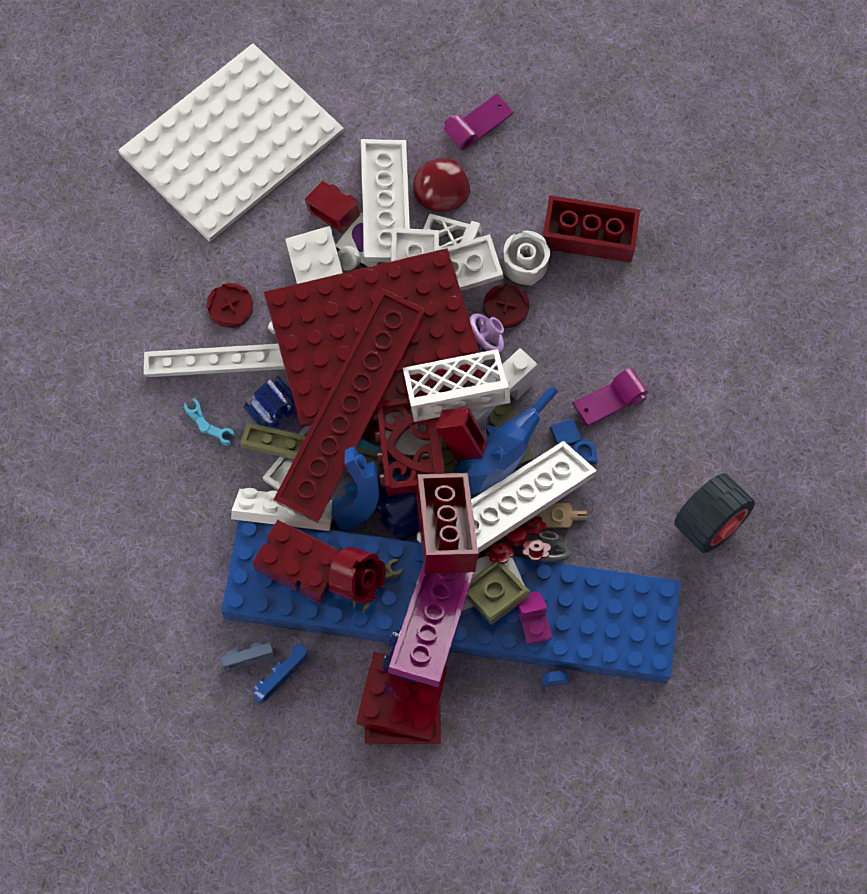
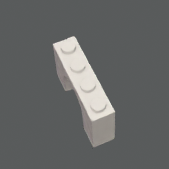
(520, 375)

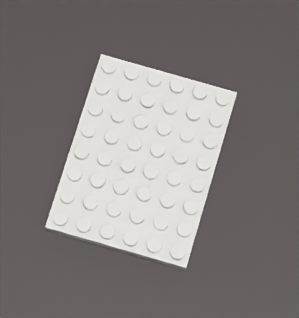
(231, 142)

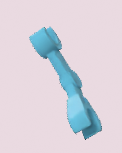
(205, 427)

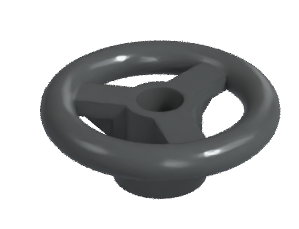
(556, 547)

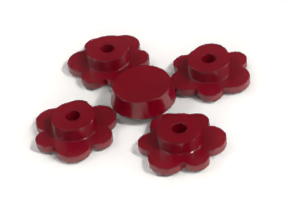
(534, 550)

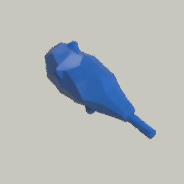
(504, 448)

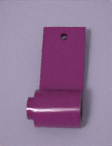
(478, 123)
(621, 393)

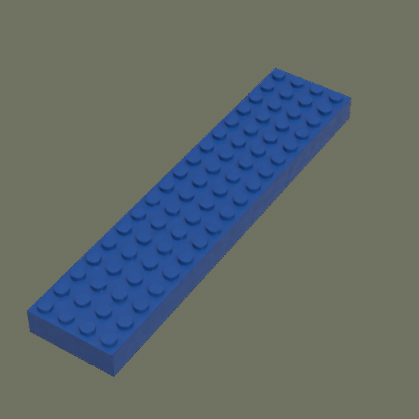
(595, 616)

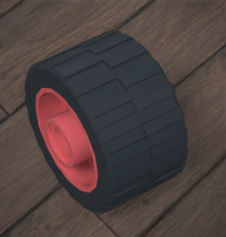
(714, 512)

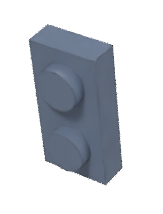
(237, 658)

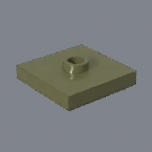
(496, 592)

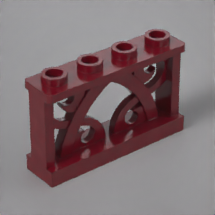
(402, 463)

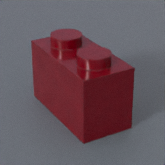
(333, 206)
(461, 433)

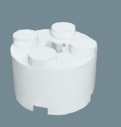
(525, 257)

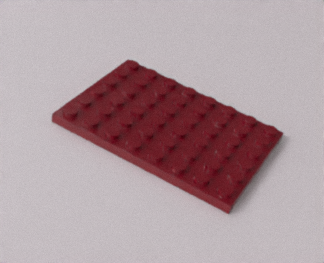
(323, 317)

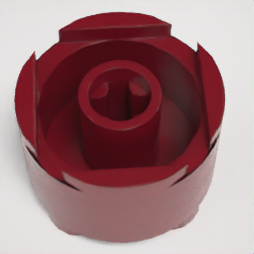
(356, 574)

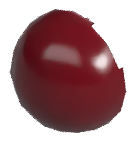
(441, 185)

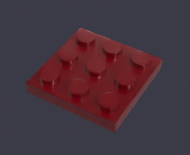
(398, 704)

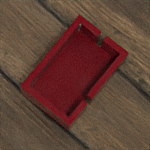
(294, 558)

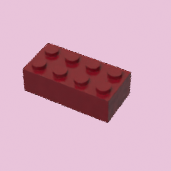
(591, 228)
(446, 523)

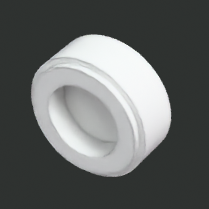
(349, 257)

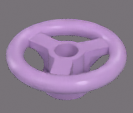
(490, 330)

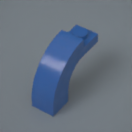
(359, 504)

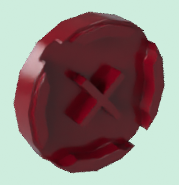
(506, 304)
(229, 305)

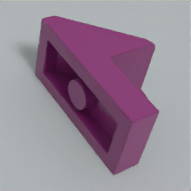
(534, 619)

